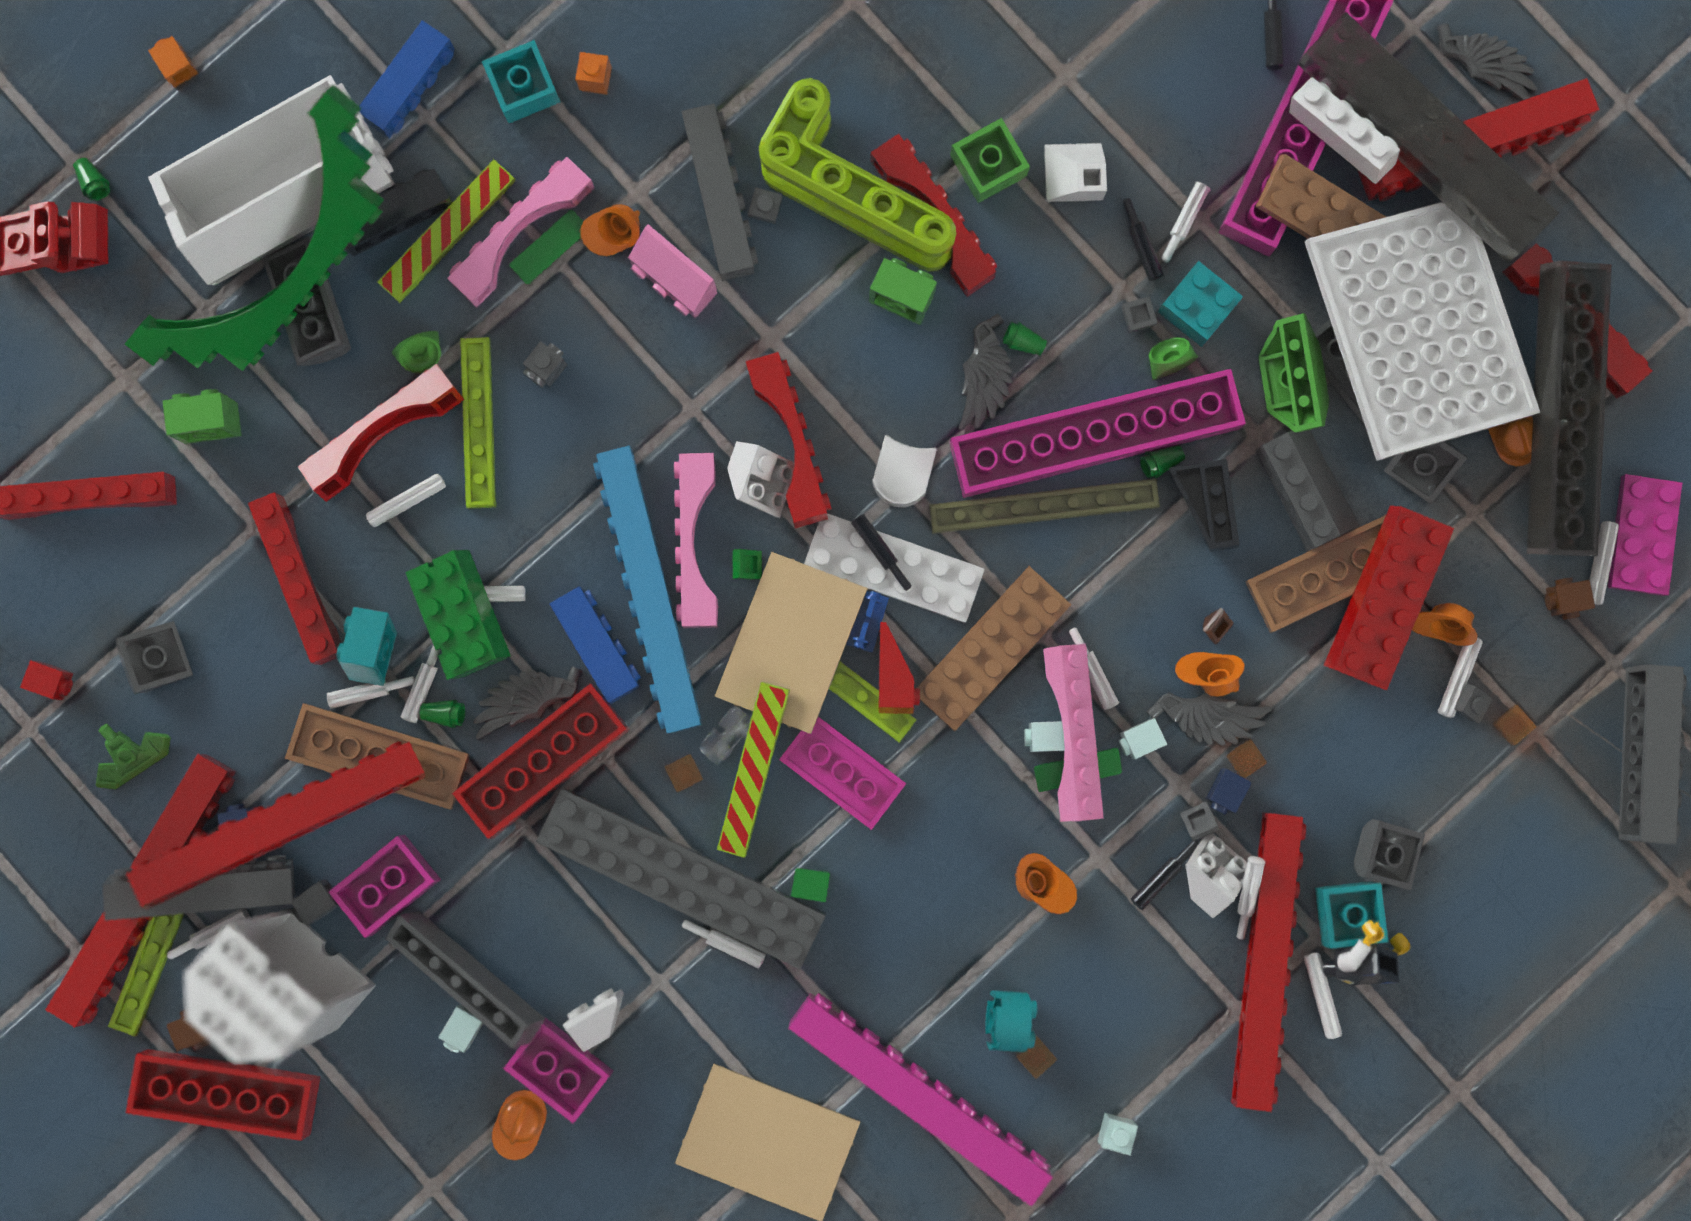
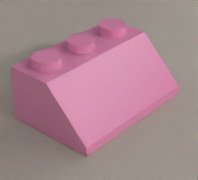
(671, 273)

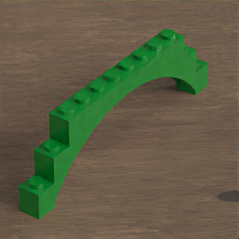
(343, 212)

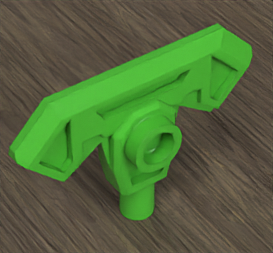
(128, 756)

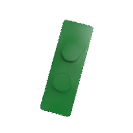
(548, 247)
(1049, 775)

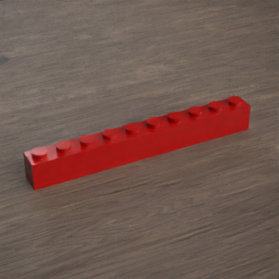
(274, 826)
(111, 940)
(1267, 963)

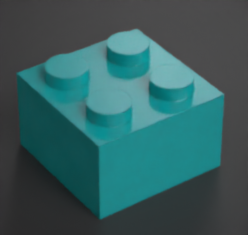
(521, 81)
(1200, 304)
(367, 646)
(1345, 910)

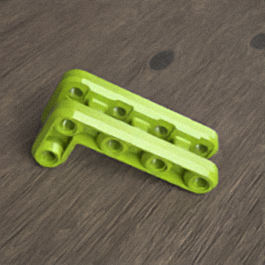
(844, 192)

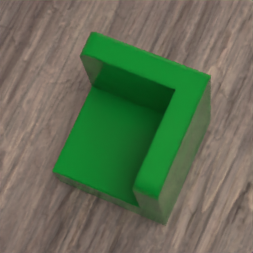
(810, 884)

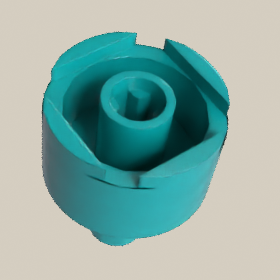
(1010, 1021)

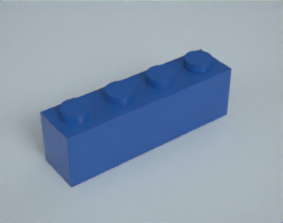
(406, 79)
(595, 645)

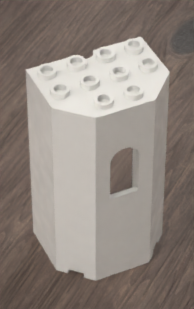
(255, 187)
(270, 988)

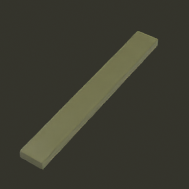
(1044, 506)

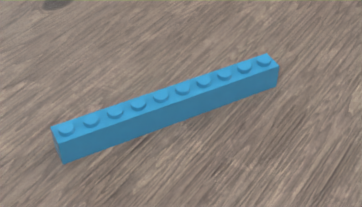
(648, 589)

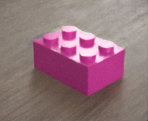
(384, 885)
(559, 1071)

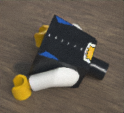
(1367, 961)

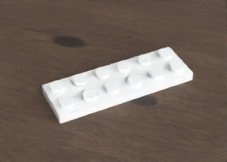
(937, 580)

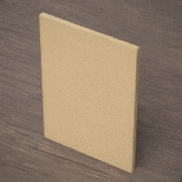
(792, 638)
(767, 1142)

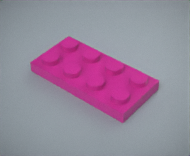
(1645, 535)
(843, 772)

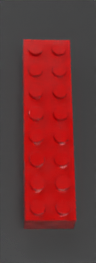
(1508, 131)

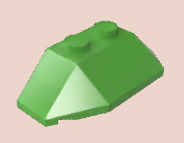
(1294, 375)

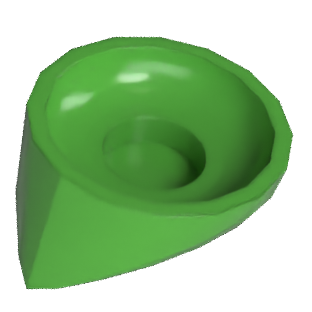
(418, 351)
(1170, 357)

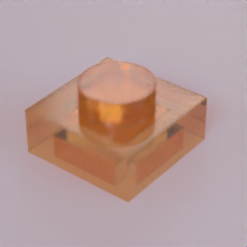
(1514, 725)
(1246, 758)
(684, 773)
(1037, 1059)

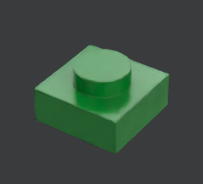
(747, 564)

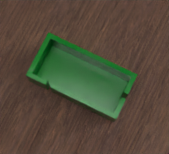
(458, 614)

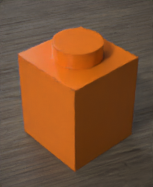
(172, 61)
(593, 73)

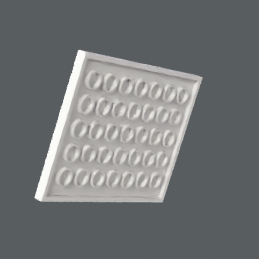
(1421, 329)

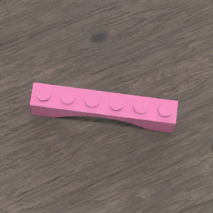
(559, 190)
(696, 481)
(1080, 783)

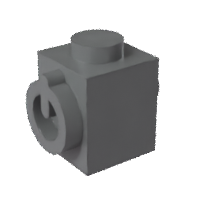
(544, 364)

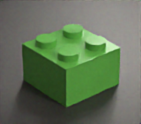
(989, 160)
(902, 290)
(201, 417)

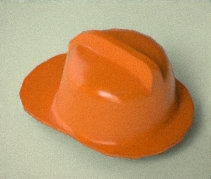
(611, 230)
(1514, 441)
(1447, 623)
(1213, 672)
(1045, 884)
(519, 1125)

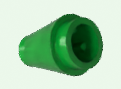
(91, 181)
(1023, 339)
(1159, 461)
(444, 713)

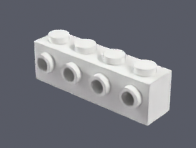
(1344, 129)

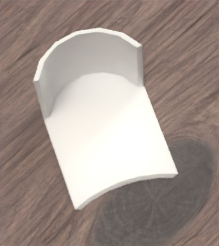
(902, 473)

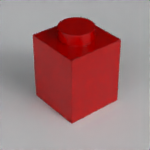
(47, 680)

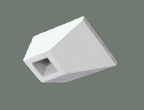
(1075, 172)
(760, 477)
(1214, 875)
(594, 1023)

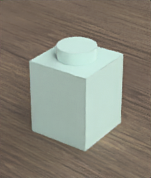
(1044, 736)
(1142, 739)
(460, 1030)
(1117, 1133)

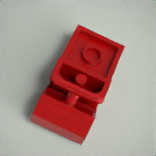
(54, 241)

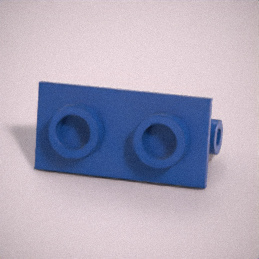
(868, 622)

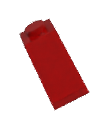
(895, 679)

